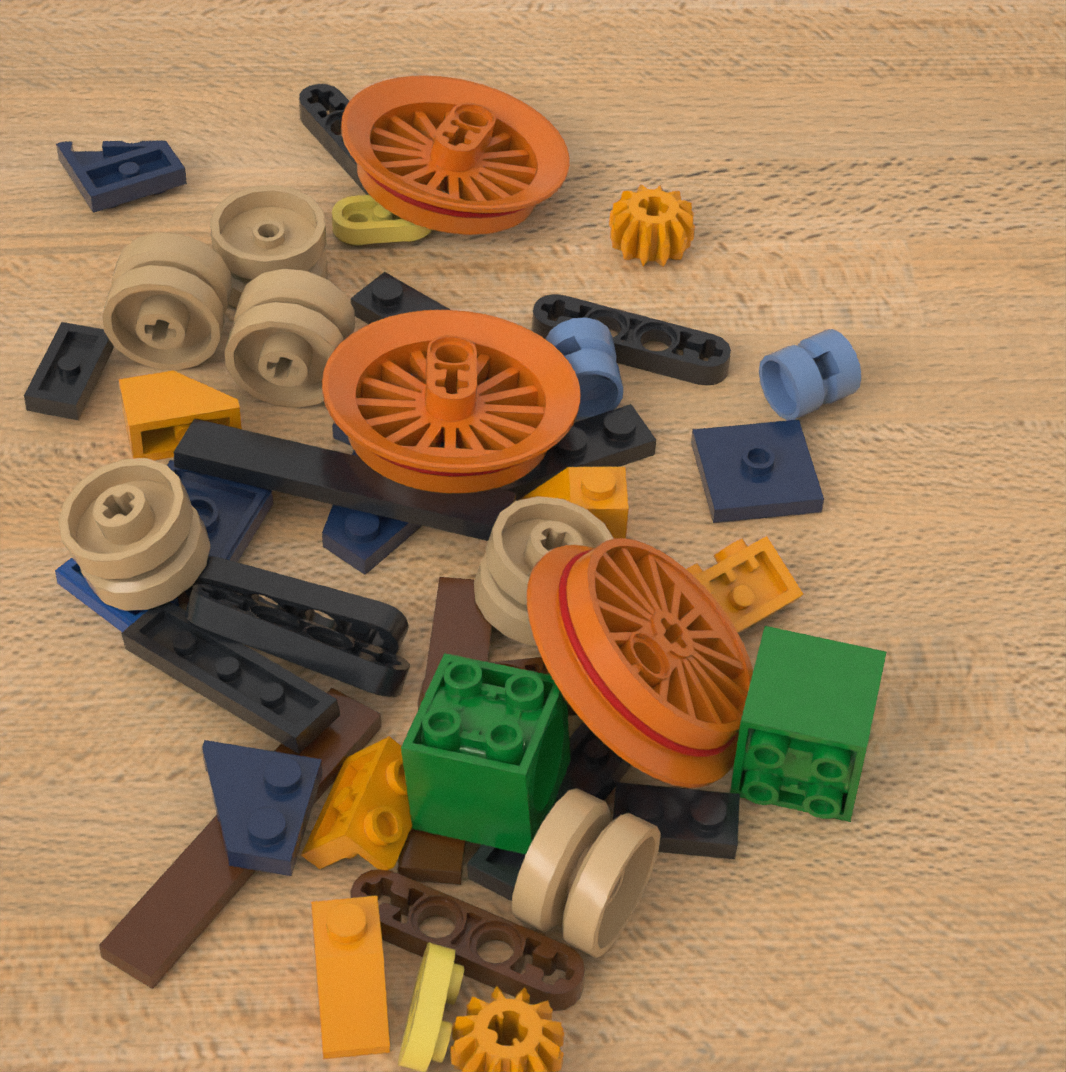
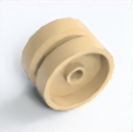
(268, 231)
(167, 301)
(285, 336)
(134, 534)
(515, 545)
(585, 872)

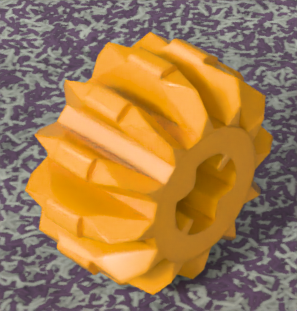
(651, 225)
(528, 1030)

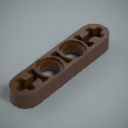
(472, 930)

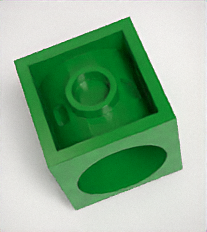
(807, 723)
(486, 753)

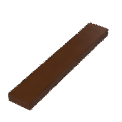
(462, 632)
(202, 881)

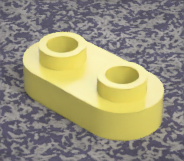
(364, 221)
(425, 1032)

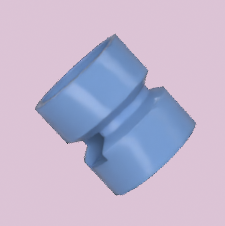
(593, 357)
(810, 374)

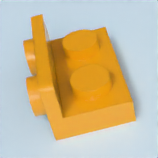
(749, 582)
(364, 810)

